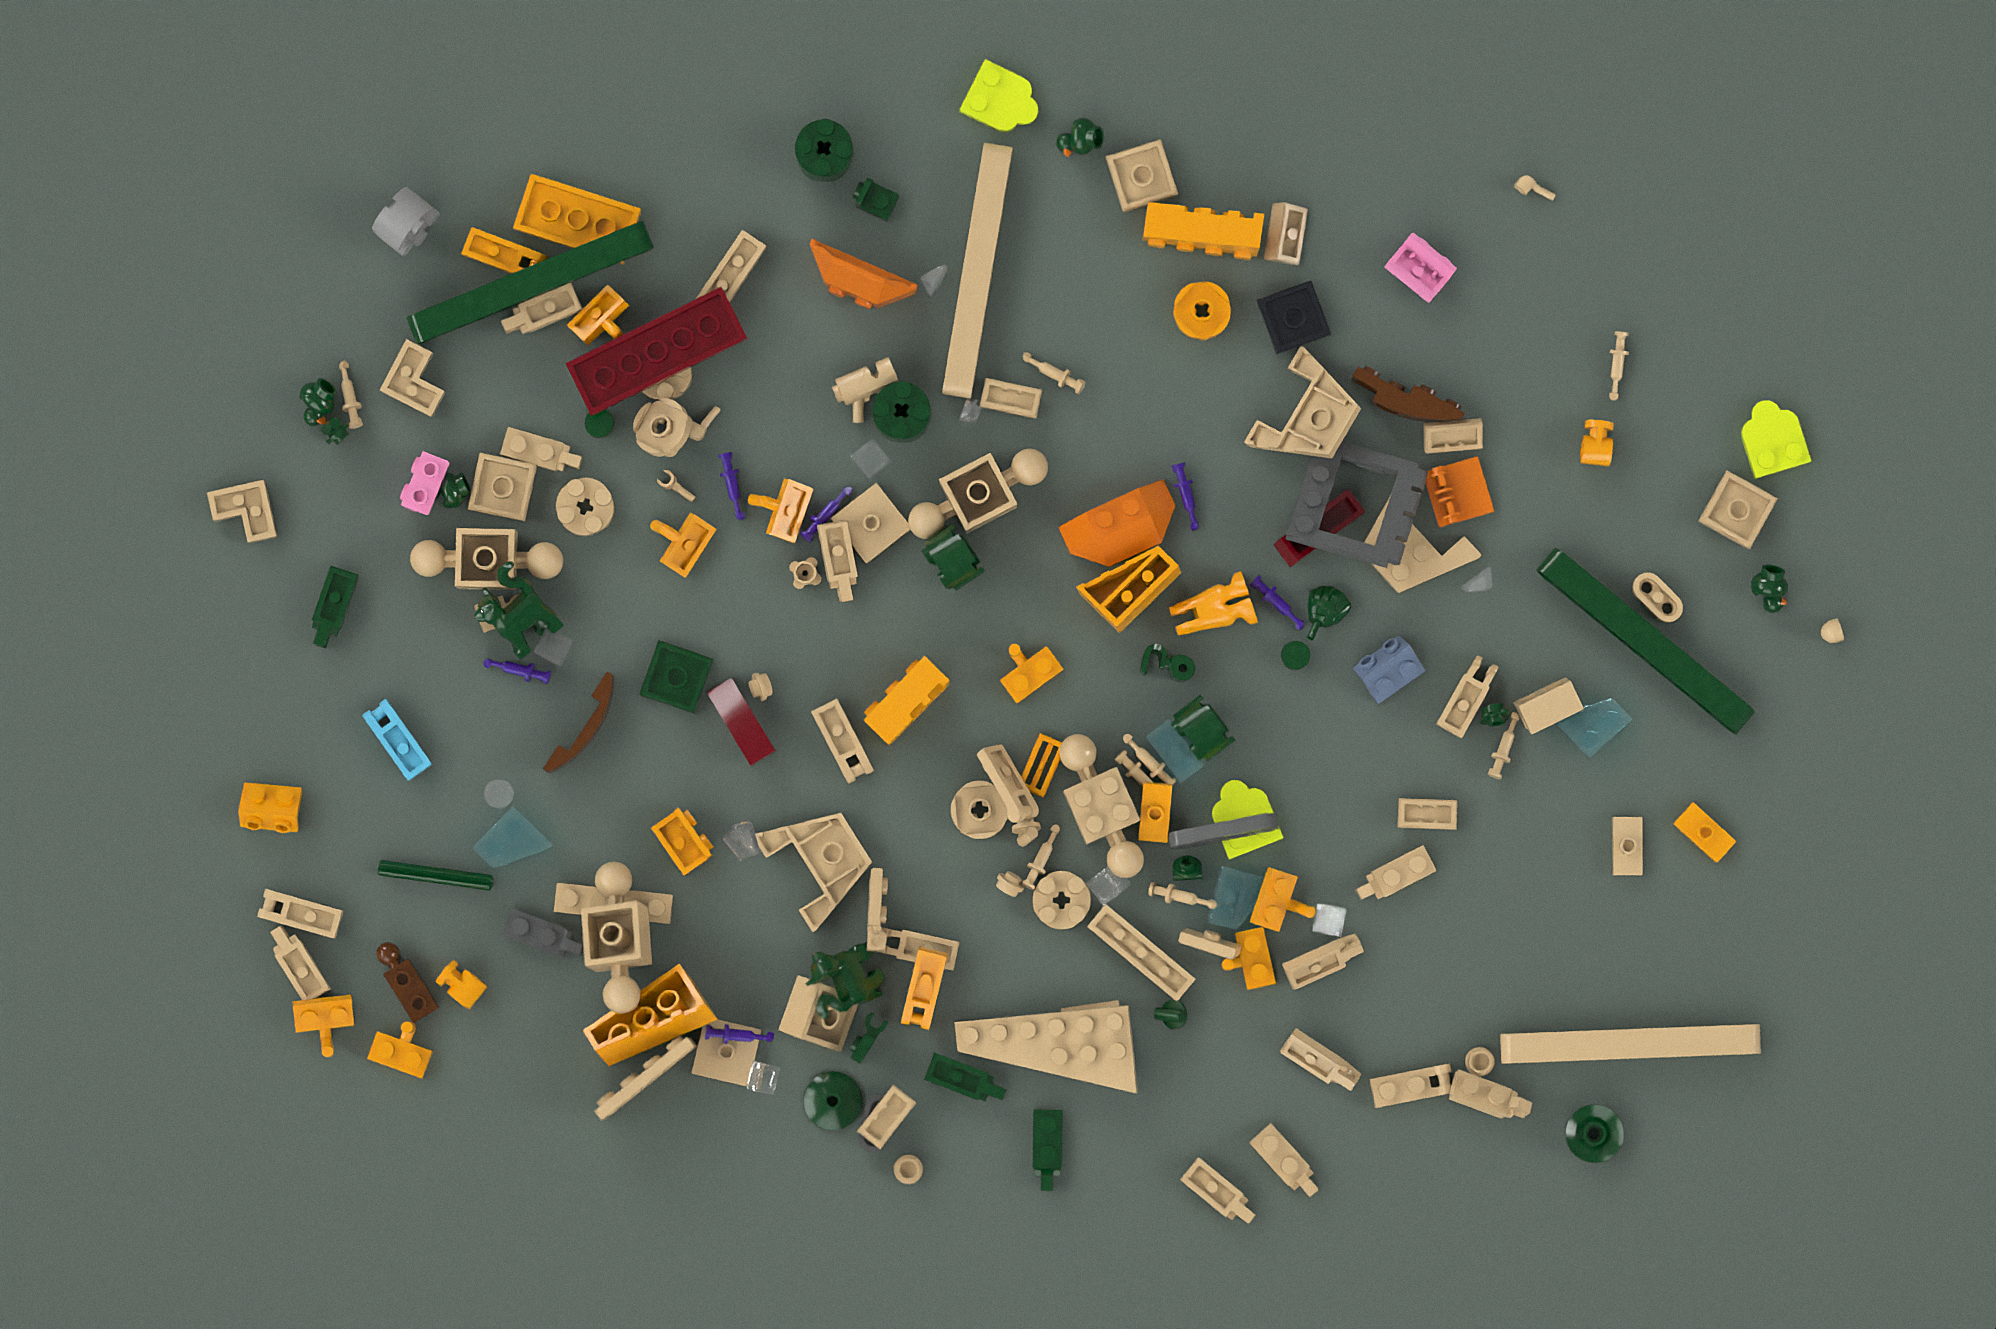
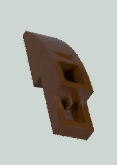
(1417, 405)

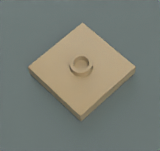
(1141, 175)
(502, 487)
(1737, 509)
(872, 523)
(725, 1061)

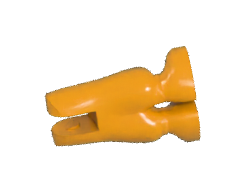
(1211, 607)

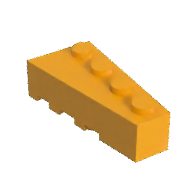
(1203, 230)
(665, 1011)

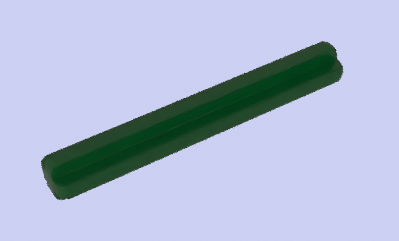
(435, 875)

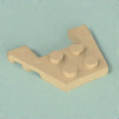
(1318, 420)
(1420, 558)
(830, 854)

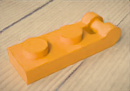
(498, 251)
(924, 987)

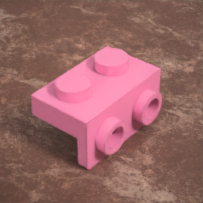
(1421, 267)
(425, 483)

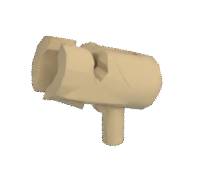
(862, 383)

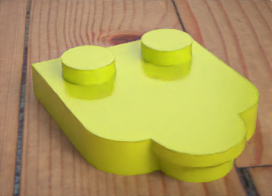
(1000, 99)
(1773, 440)
(1241, 802)

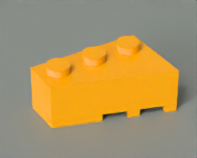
(906, 700)

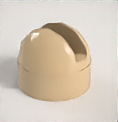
(1832, 631)

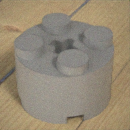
(405, 221)

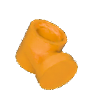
(1597, 447)
(463, 986)

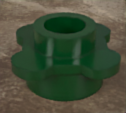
(1494, 715)

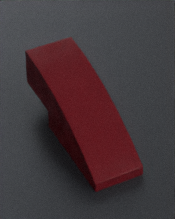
(1337, 516)
(741, 722)

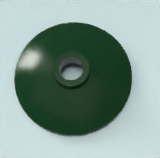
(848, 1097)
(1609, 1133)

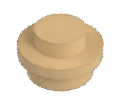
(760, 686)
(1009, 883)
(1479, 1061)
(908, 1169)

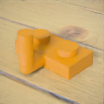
(599, 316)
(787, 509)
(686, 543)
(1030, 673)
(1276, 899)
(1253, 959)
(323, 1015)
(400, 1052)

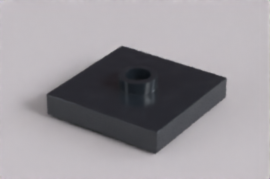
(1293, 317)

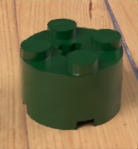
(825, 134)
(901, 395)
(953, 557)
(1202, 728)

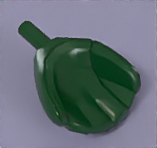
(1326, 608)

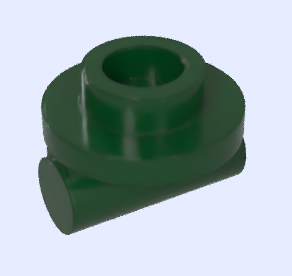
(335, 430)
(1187, 868)
(1172, 1014)

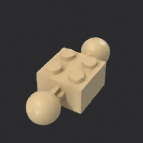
(978, 493)
(481, 554)
(1101, 806)
(616, 937)

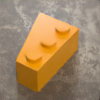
(1131, 587)

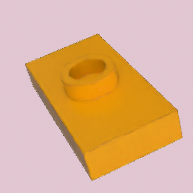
(1155, 812)
(1704, 832)

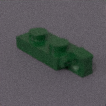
(333, 604)
(962, 1078)
(1047, 1146)

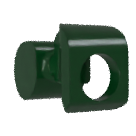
(1179, 666)

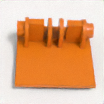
(1458, 492)

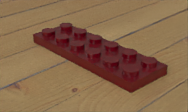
(656, 351)

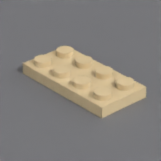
(635, 1084)

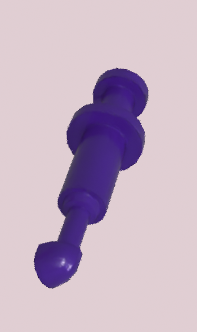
(731, 483)
(1185, 492)
(826, 513)
(1275, 600)
(520, 670)
(735, 1034)

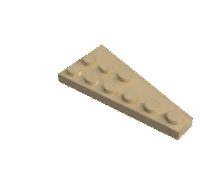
(1073, 1044)

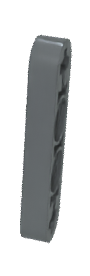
(1223, 831)

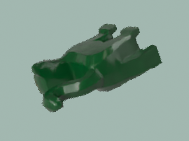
(519, 614)
(848, 979)

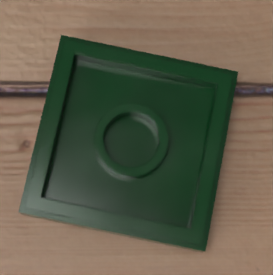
(676, 677)

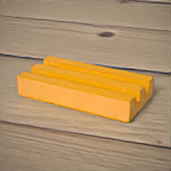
(1032, 787)

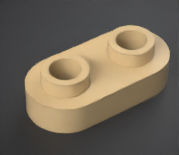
(1659, 595)

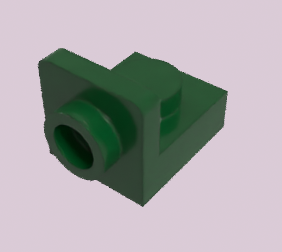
(875, 199)

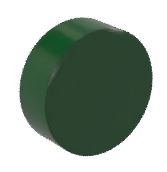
(600, 424)
(1295, 655)

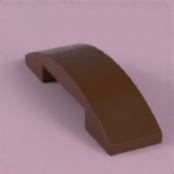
(603, 694)

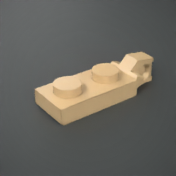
(543, 310)
(538, 450)
(838, 557)
(1398, 874)
(876, 913)
(1322, 961)
(299, 965)
(1319, 1060)
(1487, 1096)
(1284, 1159)
(1217, 1191)

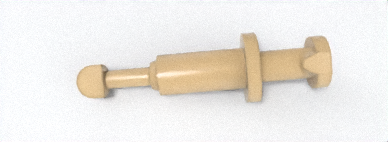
(1618, 362)
(1056, 374)
(351, 405)
(1504, 748)
(1149, 761)
(1133, 769)
(1040, 860)
(1178, 895)

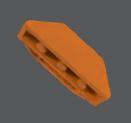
(858, 278)
(1121, 525)

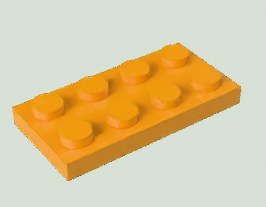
(570, 214)

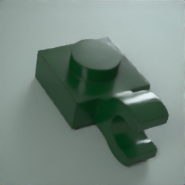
(862, 1045)

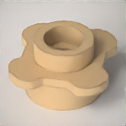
(798, 568)

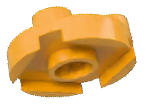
(1201, 294)

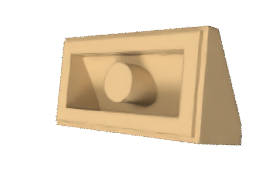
(1285, 233)

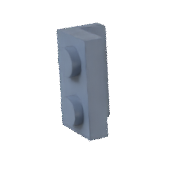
(1389, 668)

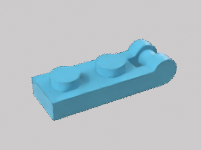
(398, 740)

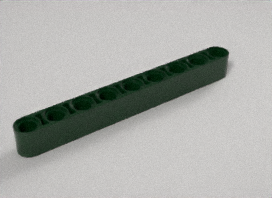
(530, 282)
(1645, 641)

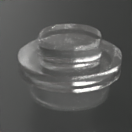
(970, 412)
(498, 793)

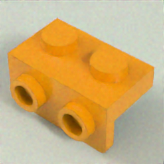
(270, 807)
(683, 841)

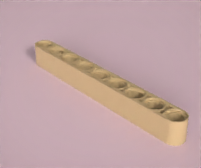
(977, 270)
(1630, 1043)

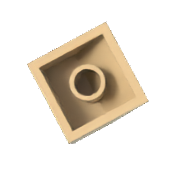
(804, 1022)

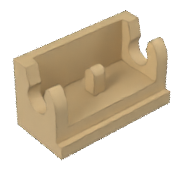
(1548, 705)

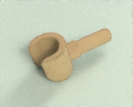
(1526, 183)
(698, 431)
(673, 484)

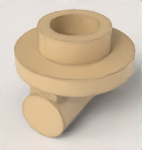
(1026, 830)

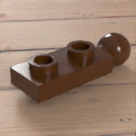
(406, 983)

